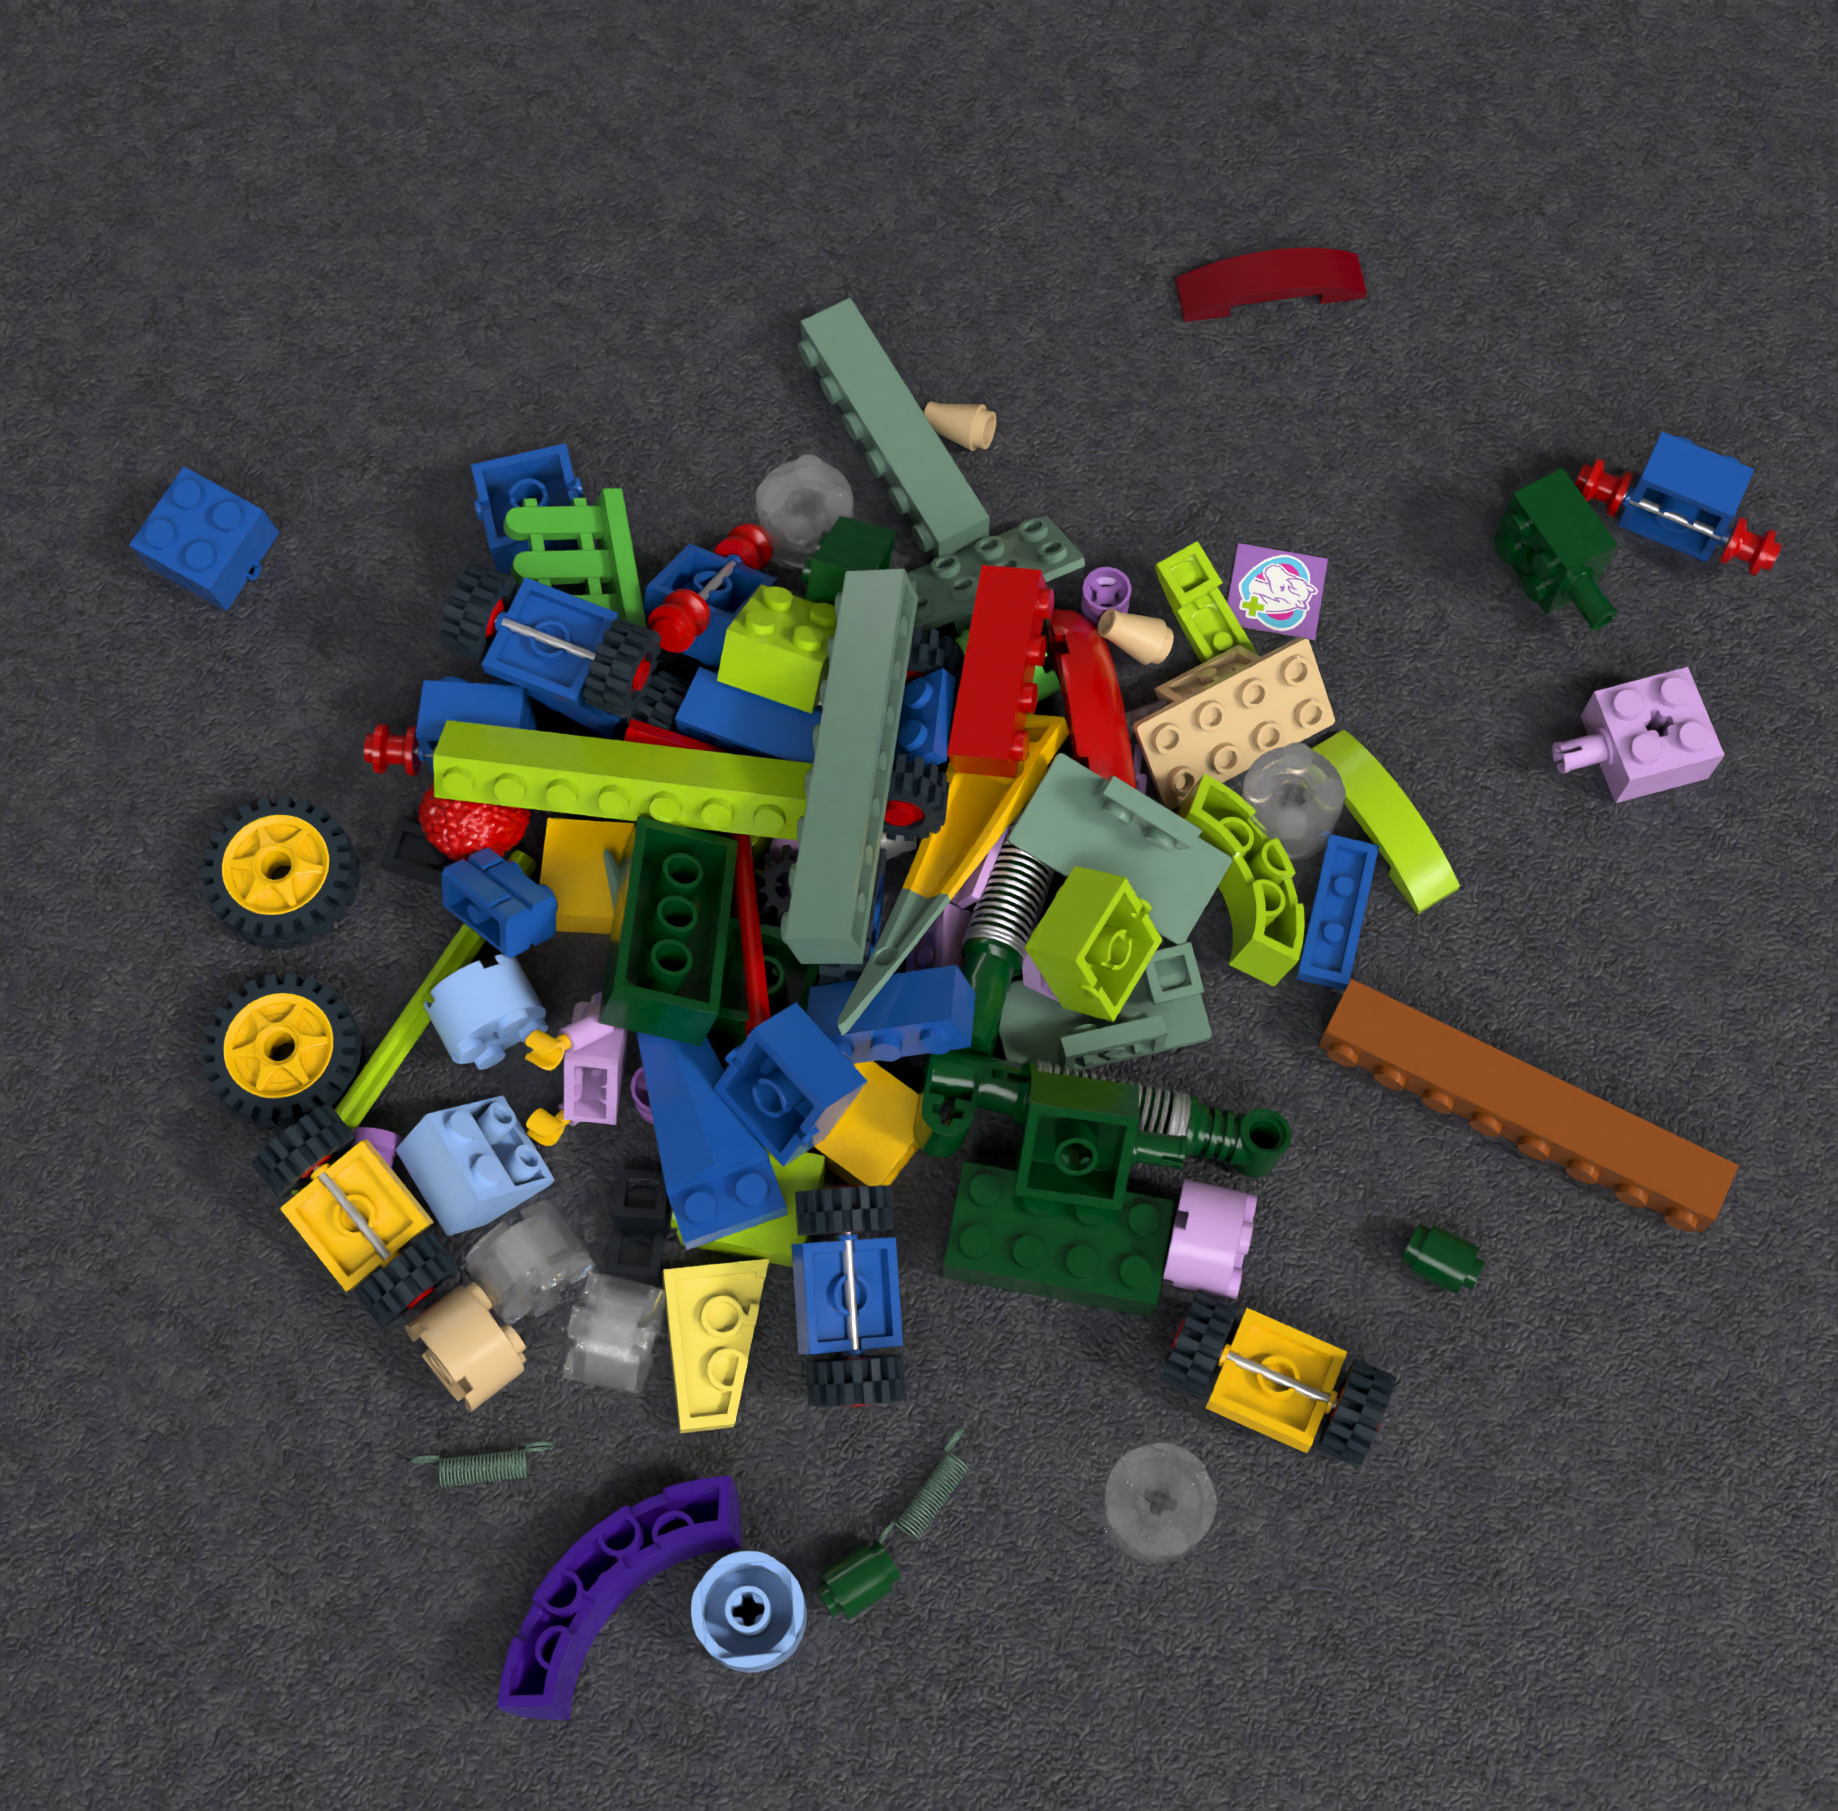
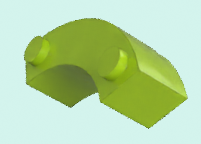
(1256, 885)

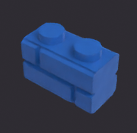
(499, 902)

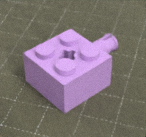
(1645, 736)

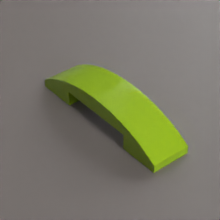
(1199, 605)
(1391, 822)

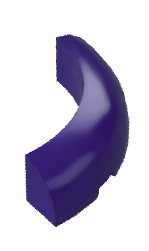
(599, 1576)

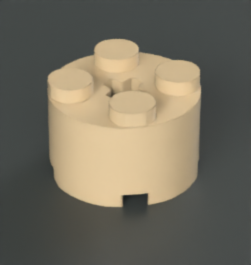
(468, 1346)

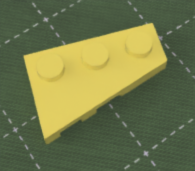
(710, 1338)

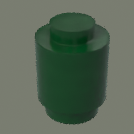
(1443, 1258)
(857, 1580)

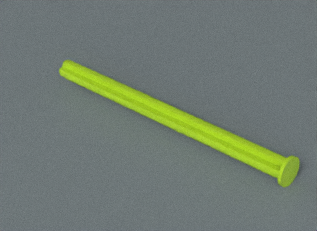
(411, 1022)

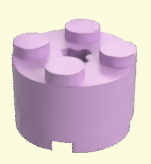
(1209, 1239)

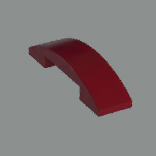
(1269, 277)

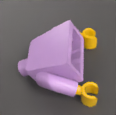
(591, 1071)

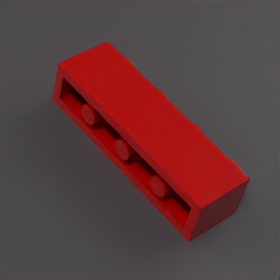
(1000, 671)

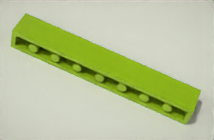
(620, 779)

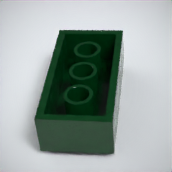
(669, 932)
(1057, 1247)

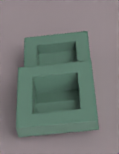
(1172, 973)

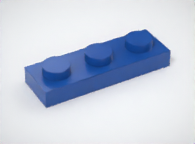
(1337, 912)

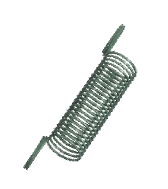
(949, 1446)
(515, 1468)

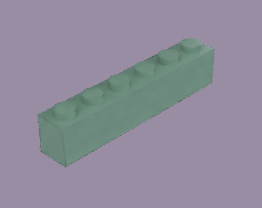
(893, 430)

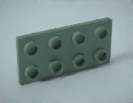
(951, 581)
(1122, 832)
(1044, 1031)

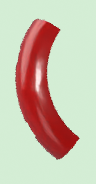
(1090, 696)

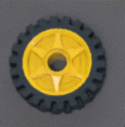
(257, 845)
(257, 1025)

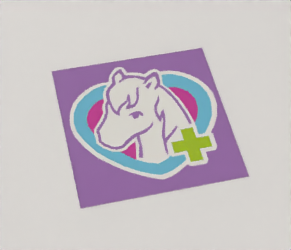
(1277, 590)

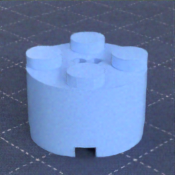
(485, 1011)
(725, 1591)

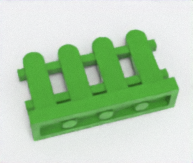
(609, 564)

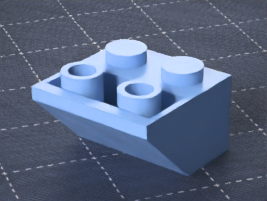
(473, 1163)

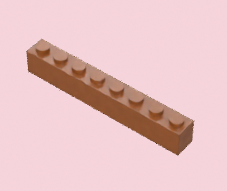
(1529, 1108)

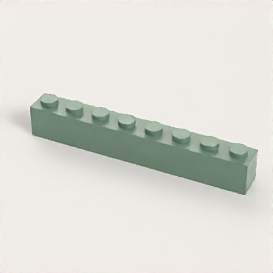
(850, 769)

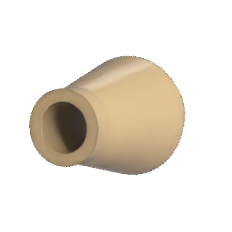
(963, 423)
(1139, 636)

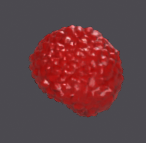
(468, 827)

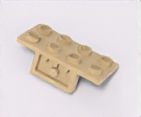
(1231, 715)

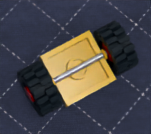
(355, 1214)
(1278, 1380)

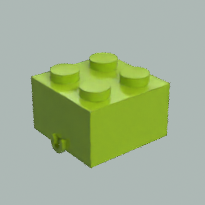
(779, 648)
(1094, 942)

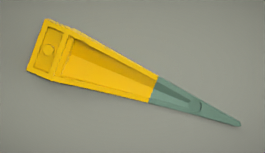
(975, 819)

